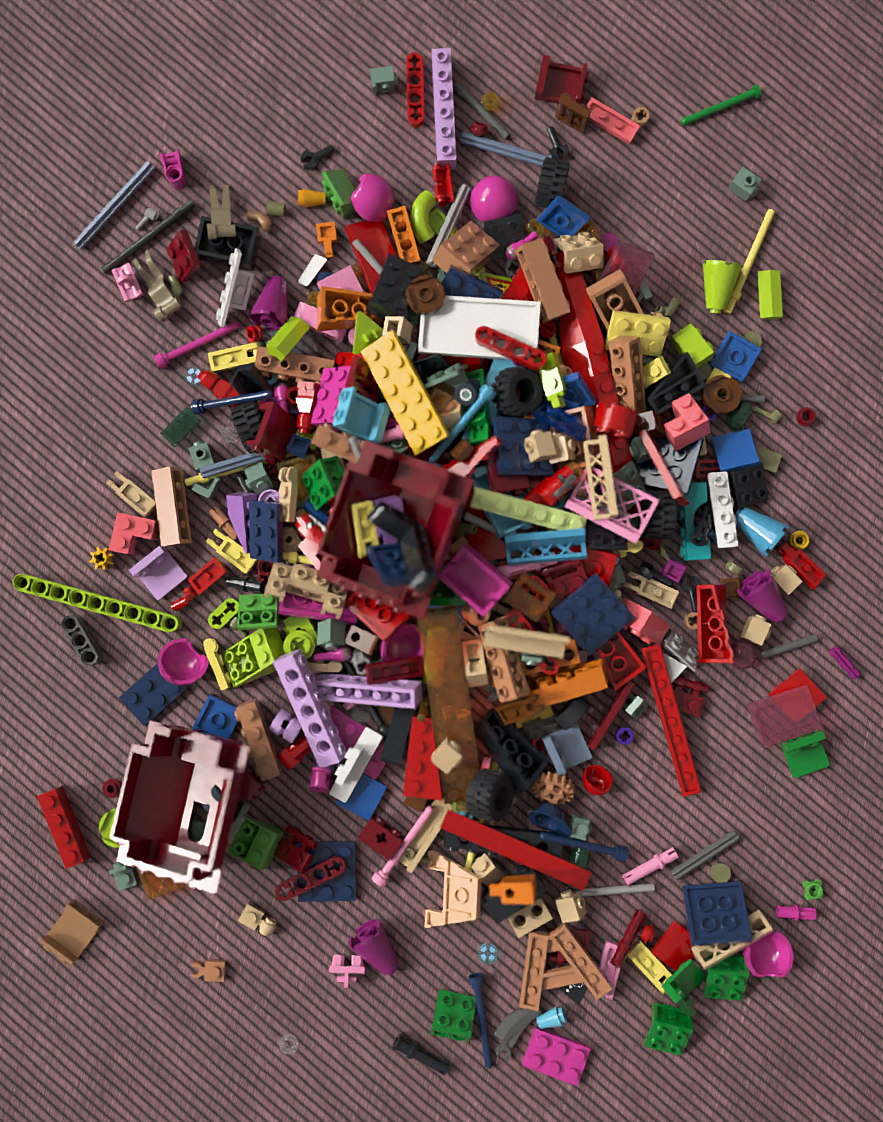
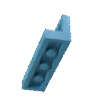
(544, 540)

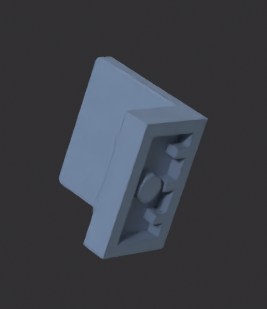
(566, 748)

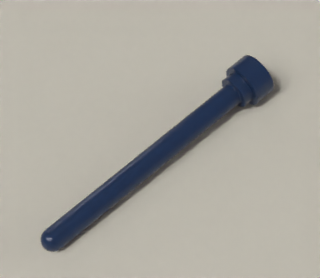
(200, 406)
(619, 852)
(476, 980)

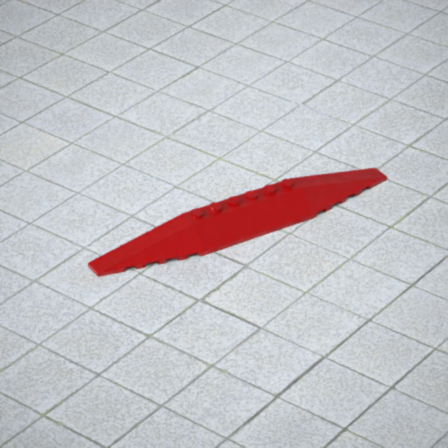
(586, 353)

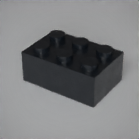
(220, 249)
(390, 289)
(502, 911)

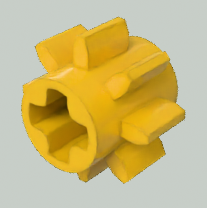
(96, 558)

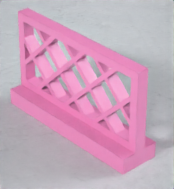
(612, 524)

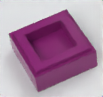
(674, 570)

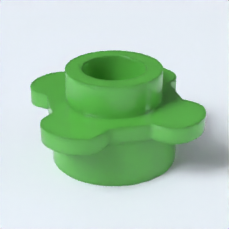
(817, 893)

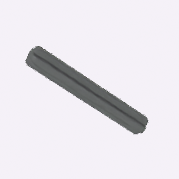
(705, 855)

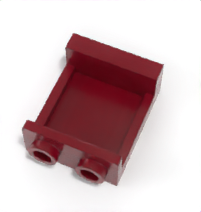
(559, 79)
(273, 433)
(504, 484)

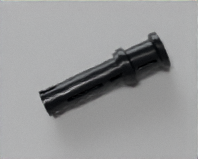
(703, 526)
(412, 1050)

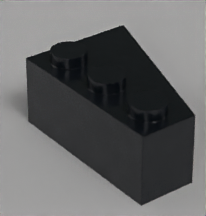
(682, 380)

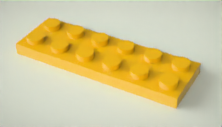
(405, 393)

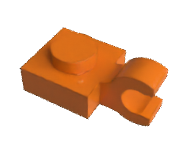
(327, 235)

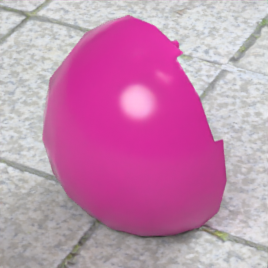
(373, 197)
(493, 198)
(402, 644)
(181, 663)
(769, 956)

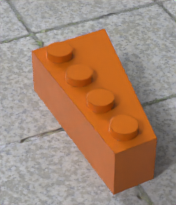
(339, 309)
(568, 683)

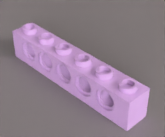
(444, 107)
(356, 690)
(309, 718)

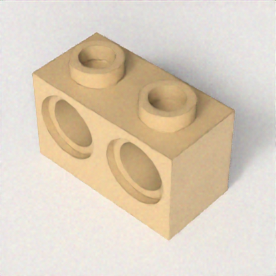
(475, 663)
(532, 920)

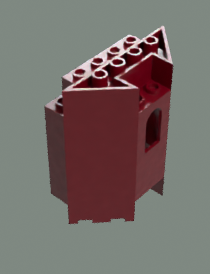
(427, 495)
(159, 799)

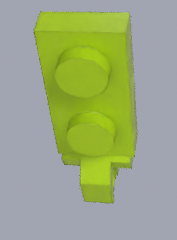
(553, 381)

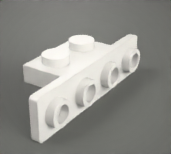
(237, 288)
(722, 509)
(356, 762)

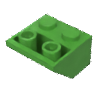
(339, 190)
(258, 612)
(256, 843)

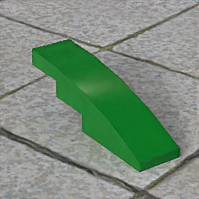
(480, 423)

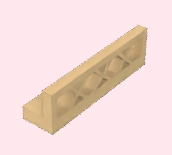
(607, 473)
(525, 641)
(426, 834)
(755, 921)

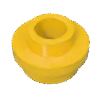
(804, 537)

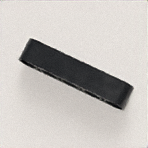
(398, 733)

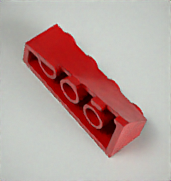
(712, 625)

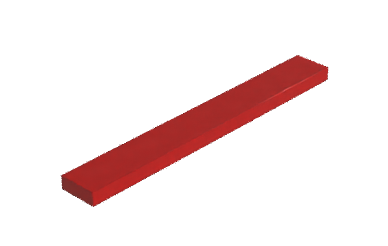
(671, 720)
(515, 849)

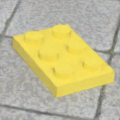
(649, 328)

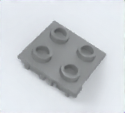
(687, 655)

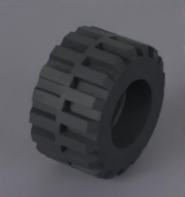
(551, 181)
(530, 388)
(247, 422)
(664, 517)
(490, 795)

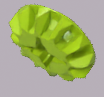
(299, 635)

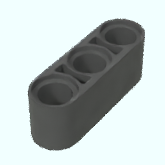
(74, 635)

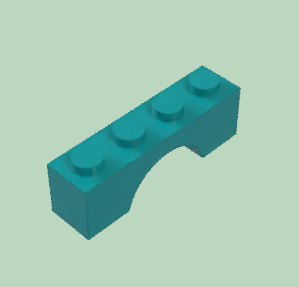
(689, 551)

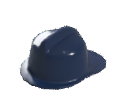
(551, 818)

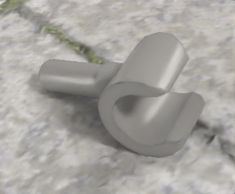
(149, 214)

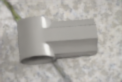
(359, 660)

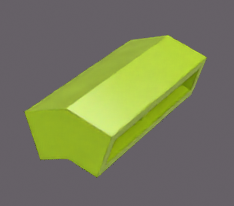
(770, 295)
(287, 337)

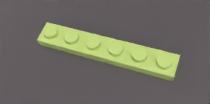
(525, 510)

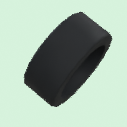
(572, 712)

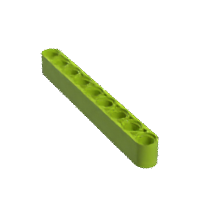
(89, 599)

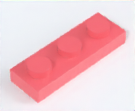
(612, 121)

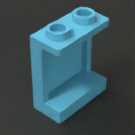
(361, 416)

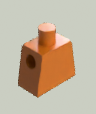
(523, 888)

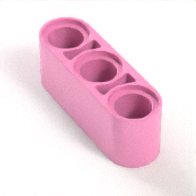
(309, 315)

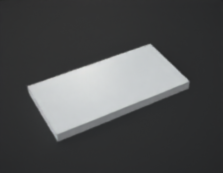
(454, 326)

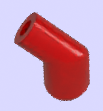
(184, 601)

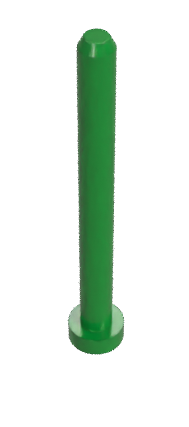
(754, 92)

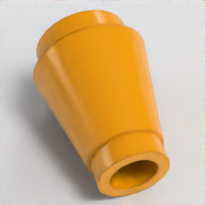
(310, 198)

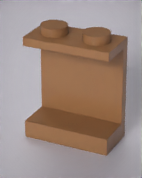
(72, 932)

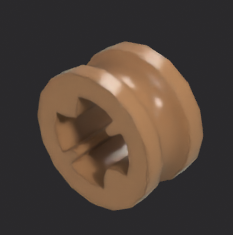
(640, 110)
(686, 622)

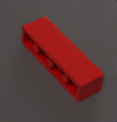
(64, 827)

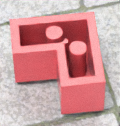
(689, 423)
(128, 529)
(645, 623)

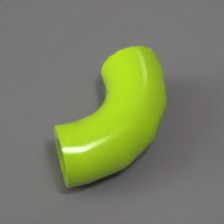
(420, 216)

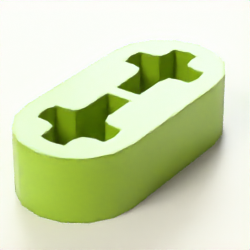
(221, 610)

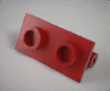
(444, 187)

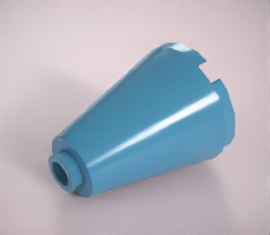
(760, 529)

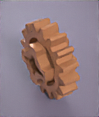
(553, 788)

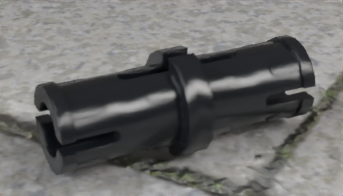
(245, 584)

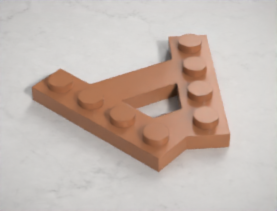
(581, 967)

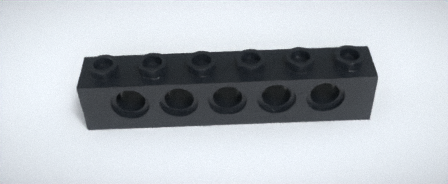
(532, 837)

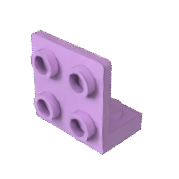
(159, 572)

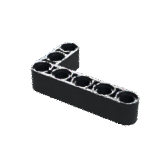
(413, 541)

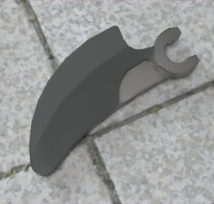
(512, 1027)

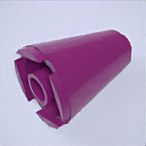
(271, 305)
(764, 595)
(374, 947)

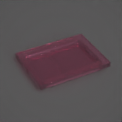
(784, 716)

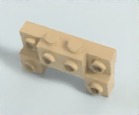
(305, 583)

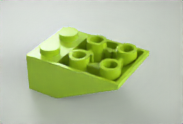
(253, 656)

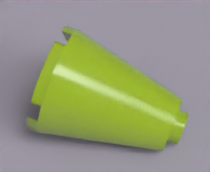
(719, 283)

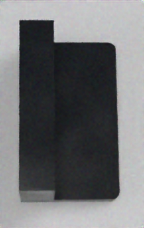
(249, 380)

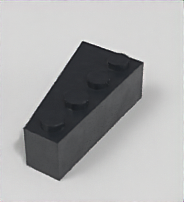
(510, 750)

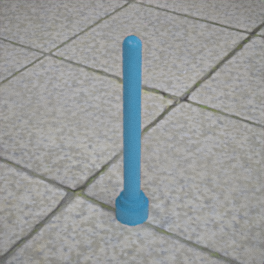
(485, 395)

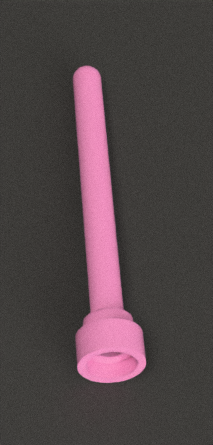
(381, 876)

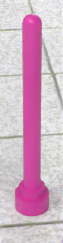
(164, 359)

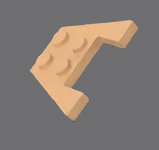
(461, 893)

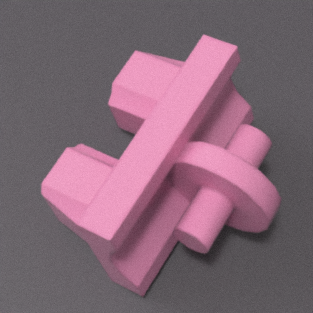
(127, 282)
(355, 968)

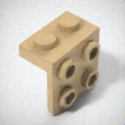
(580, 252)

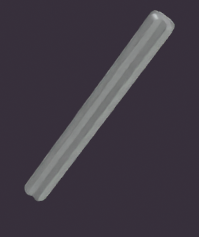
(450, 221)

